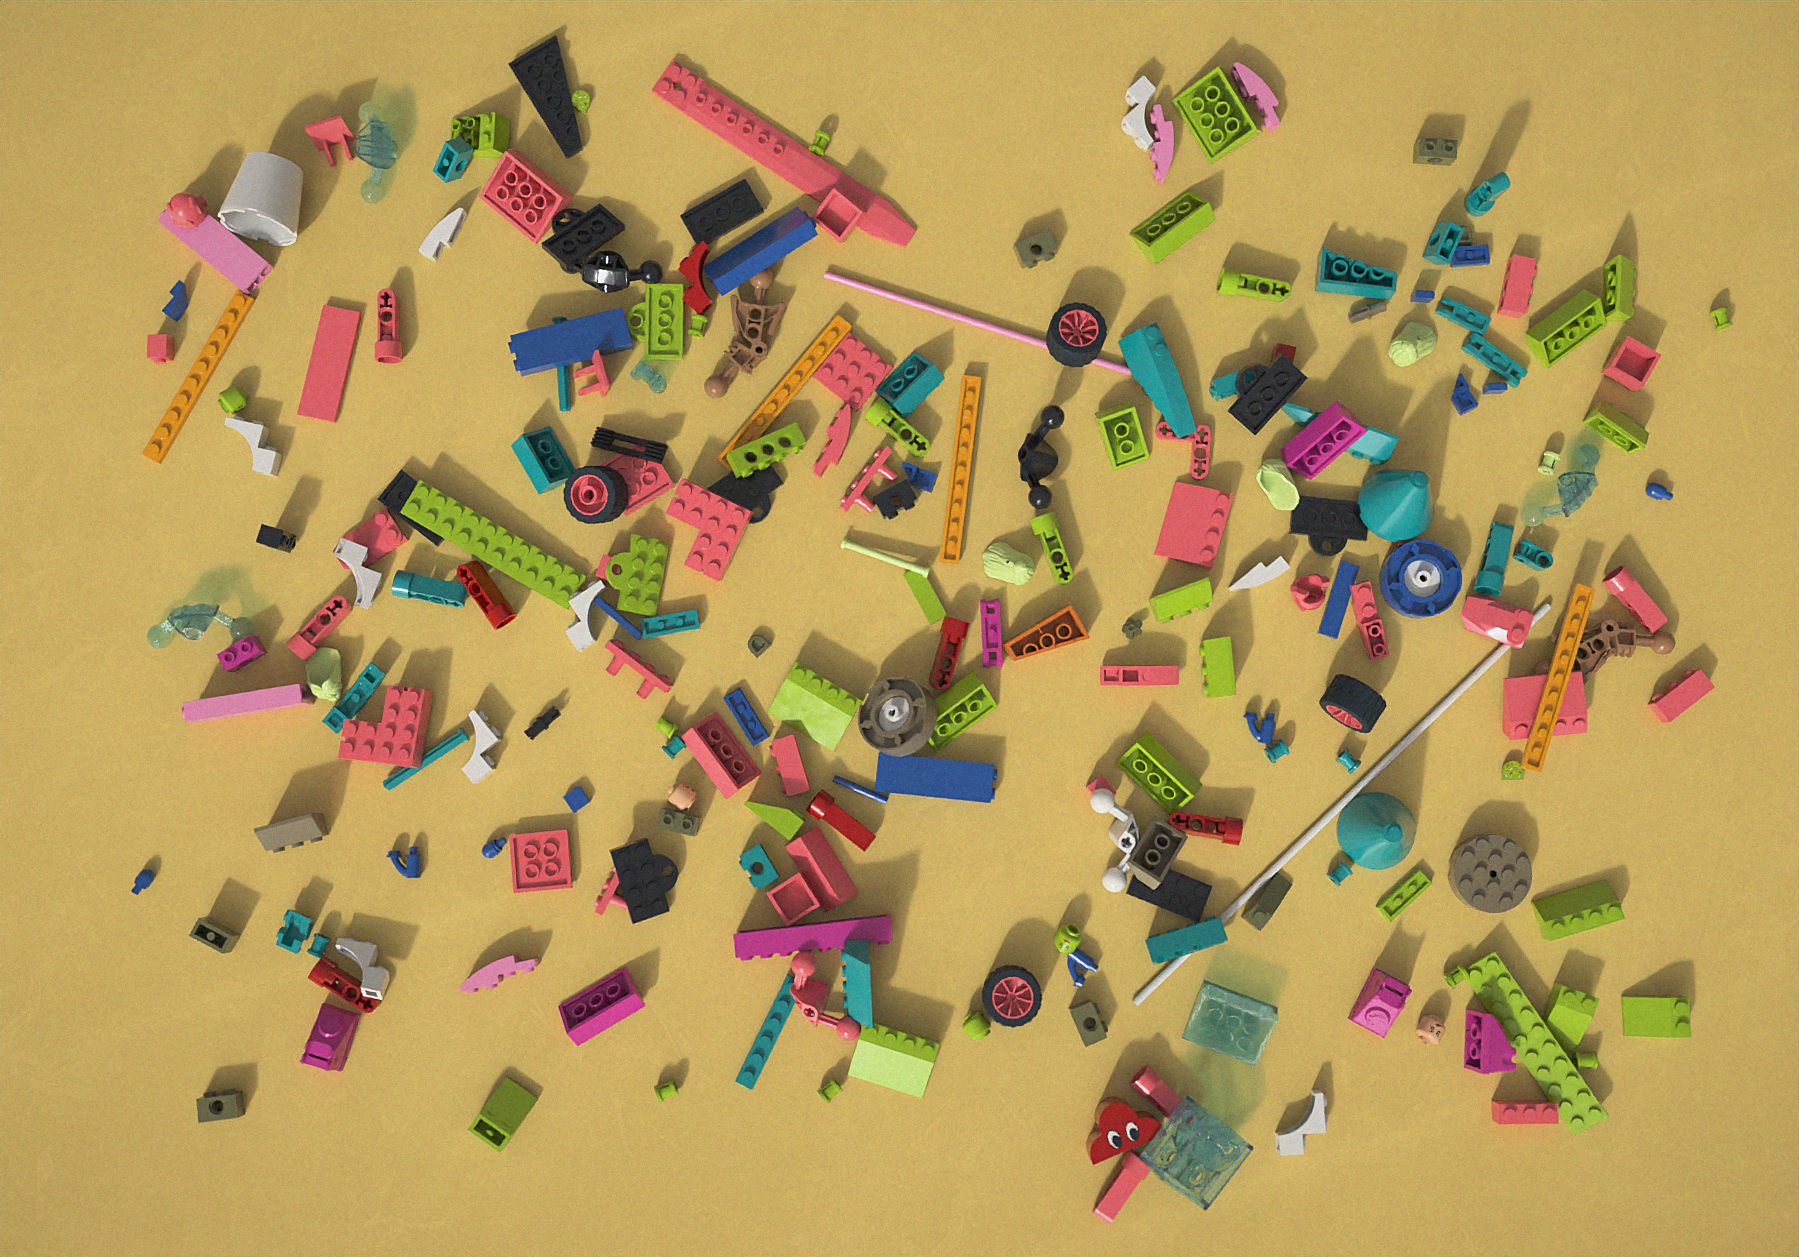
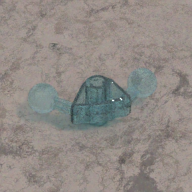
(375, 147)
(1572, 487)
(193, 622)

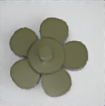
(1132, 628)

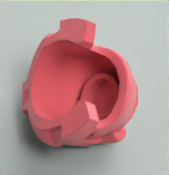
(187, 210)
(1309, 591)

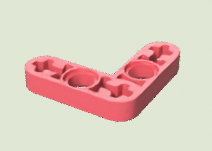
(1193, 438)

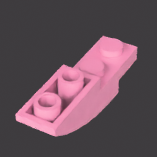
(1254, 88)
(1163, 149)
(492, 973)

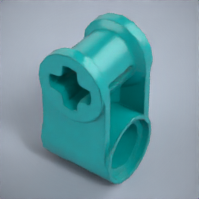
(1529, 554)

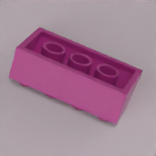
(1323, 440)
(601, 1006)

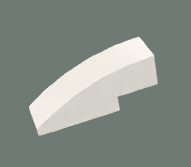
(443, 234)
(1260, 574)

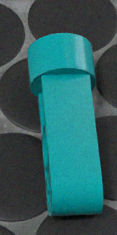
(1489, 192)
(1490, 577)
(429, 589)

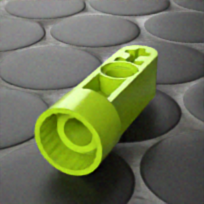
(1232, 282)
(881, 415)
(1046, 527)

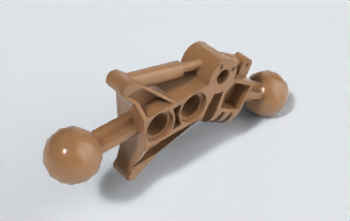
(740, 355)
(1621, 640)

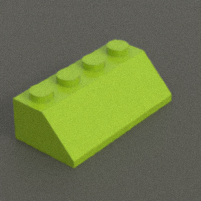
(1173, 226)
(1566, 328)
(960, 709)
(1159, 773)
(1577, 910)

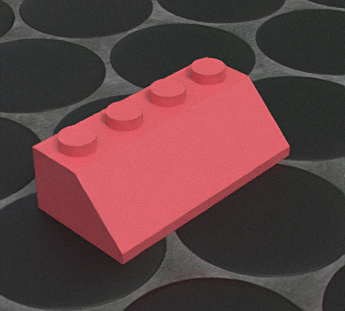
(721, 755)

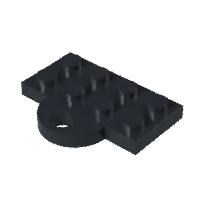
(580, 234)
(1265, 391)
(750, 490)
(1327, 521)
(643, 879)

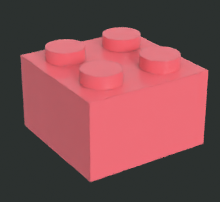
(839, 215)
(1631, 363)
(794, 898)

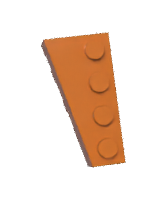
(1048, 634)

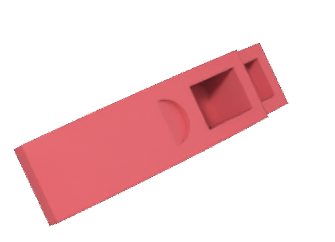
(838, 435)
(1367, 619)
(1139, 675)

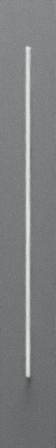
(1342, 803)

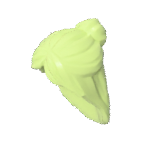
(1412, 344)
(1278, 484)
(1008, 564)
(325, 674)

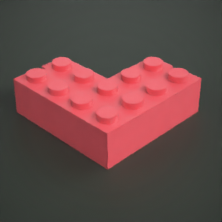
(719, 522)
(399, 736)

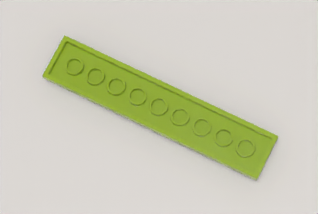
(493, 544)
(1535, 1043)

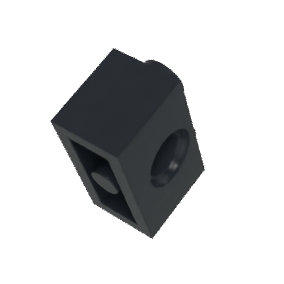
(903, 491)
(276, 538)

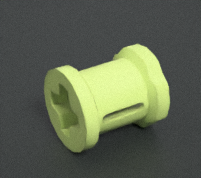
(1549, 463)

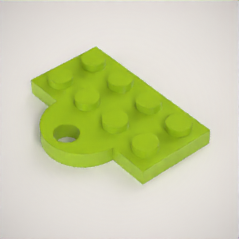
(660, 321)
(639, 574)

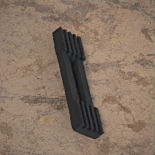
(604, 439)

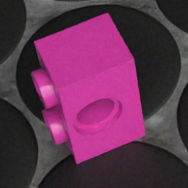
(241, 653)

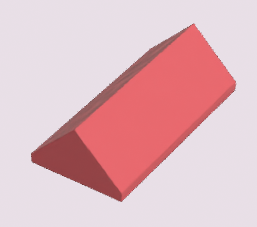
(821, 869)

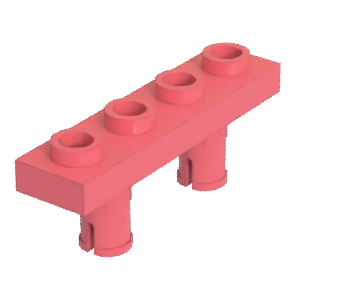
(878, 466)
(652, 678)
(610, 895)

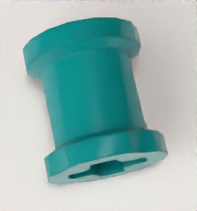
(674, 746)
(1276, 751)
(1348, 760)
(1339, 873)
(319, 945)

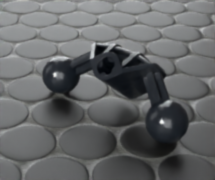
(610, 273)
(1039, 458)

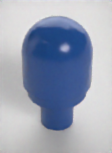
(1658, 491)
(493, 847)
(143, 880)

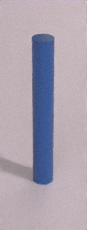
(860, 789)

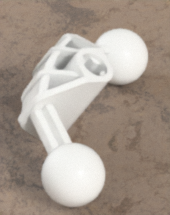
(1123, 833)

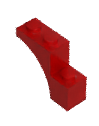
(692, 268)

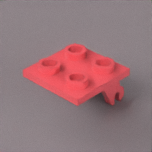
(331, 132)
(603, 378)

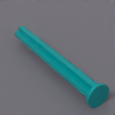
(563, 379)
(427, 759)

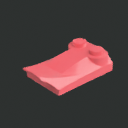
(379, 534)
(1496, 620)

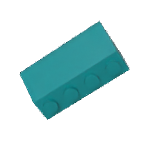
(858, 981)

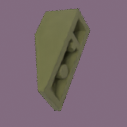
(1267, 902)

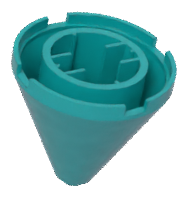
(1396, 504)
(1376, 830)

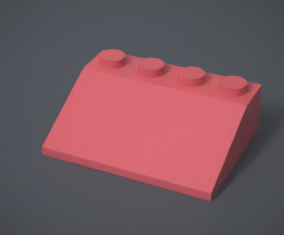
(525, 195)
(1193, 525)
(1522, 698)

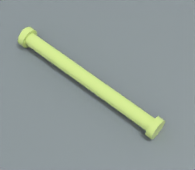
(885, 557)

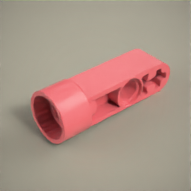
(388, 348)
(1635, 599)
(306, 644)
(1149, 1085)
(1121, 1187)

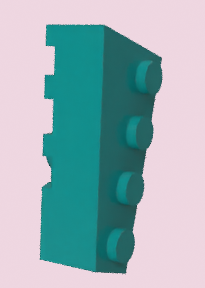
(1353, 277)
(1186, 940)

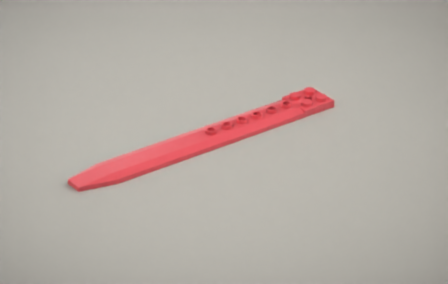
(777, 151)

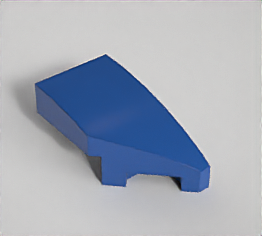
(178, 303)
(1462, 397)
(920, 478)

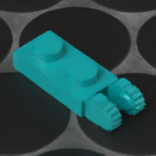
(1464, 316)

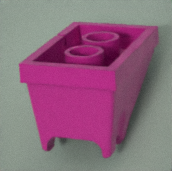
(1380, 1002)
(330, 1038)
(1486, 1044)

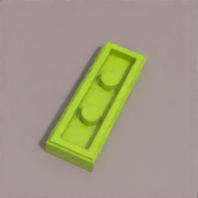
(925, 596)
(1404, 895)

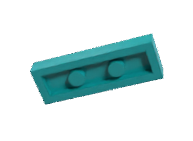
(670, 624)

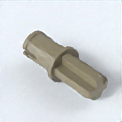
(1367, 311)

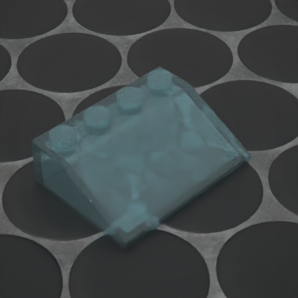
(1230, 1022)

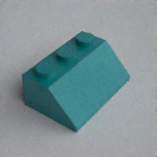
(910, 384)
(543, 459)

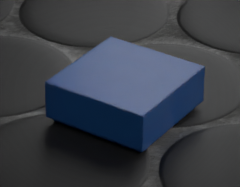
(1422, 296)
(1494, 388)
(576, 799)

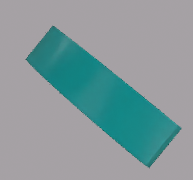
(356, 697)

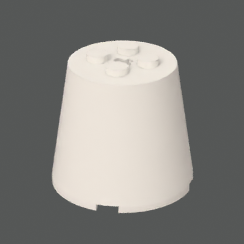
(264, 199)

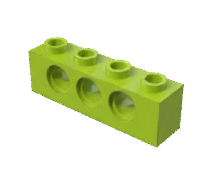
(789, 434)

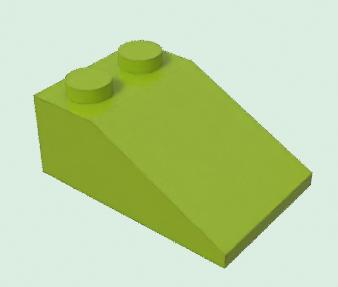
(1122, 435)
(782, 819)
(1569, 1014)
(1656, 1016)

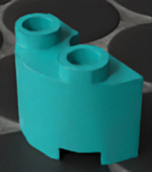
(296, 930)

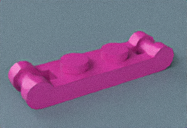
(991, 633)

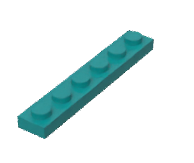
(767, 1035)

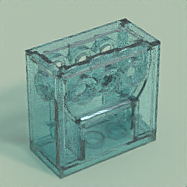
(1198, 1149)

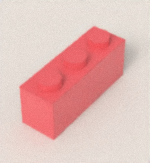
(1517, 286)
(1680, 695)
(789, 765)
(1524, 1112)

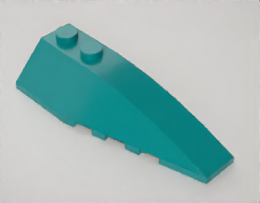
(1157, 374)
(1373, 445)

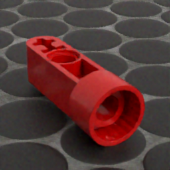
(486, 594)
(953, 632)
(824, 807)
(1227, 829)
(326, 974)

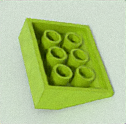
(1217, 115)
(814, 706)
(894, 1058)

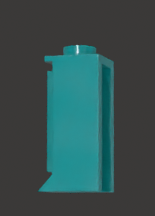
(1225, 386)

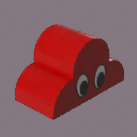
(1119, 1129)

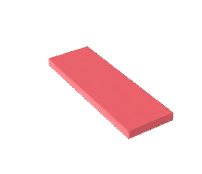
(329, 363)

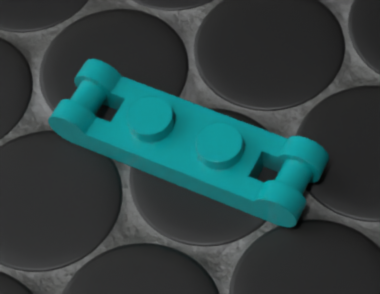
(1494, 359)

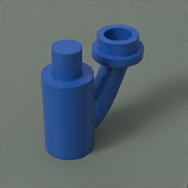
(1266, 733)
(413, 867)
(1082, 960)

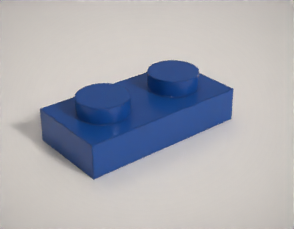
(1470, 256)

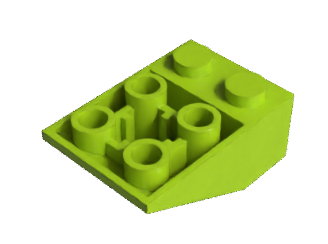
(484, 133)
(503, 1114)

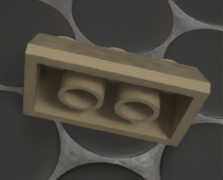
(292, 832)
(1156, 852)

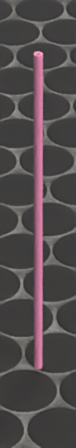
(960, 317)

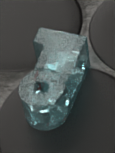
(650, 376)

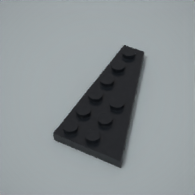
(546, 84)

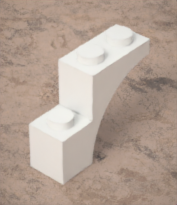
(1134, 123)
(265, 458)
(366, 579)
(582, 603)
(486, 738)
(365, 955)
(1314, 1121)

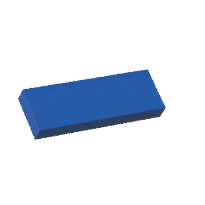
(618, 617)
(746, 717)

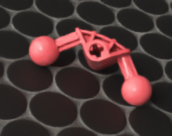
(813, 995)

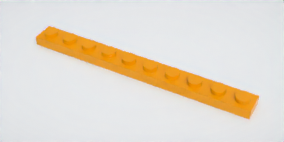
(198, 377)
(789, 386)
(960, 470)
(1557, 678)

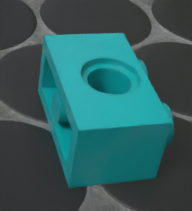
(453, 159)
(1443, 243)
(769, 872)

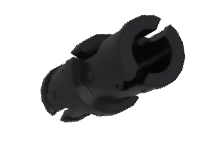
(542, 722)

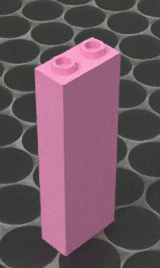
(222, 251)
(247, 703)

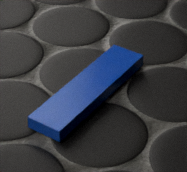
(1338, 600)

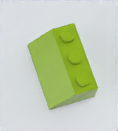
(1618, 289)
(1616, 427)
(1182, 600)
(1218, 667)

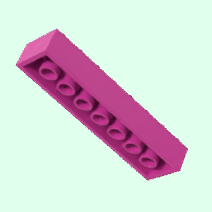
(811, 936)

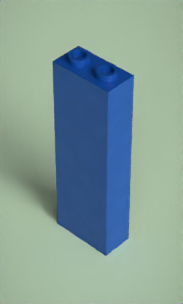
(760, 250)
(570, 342)
(935, 778)

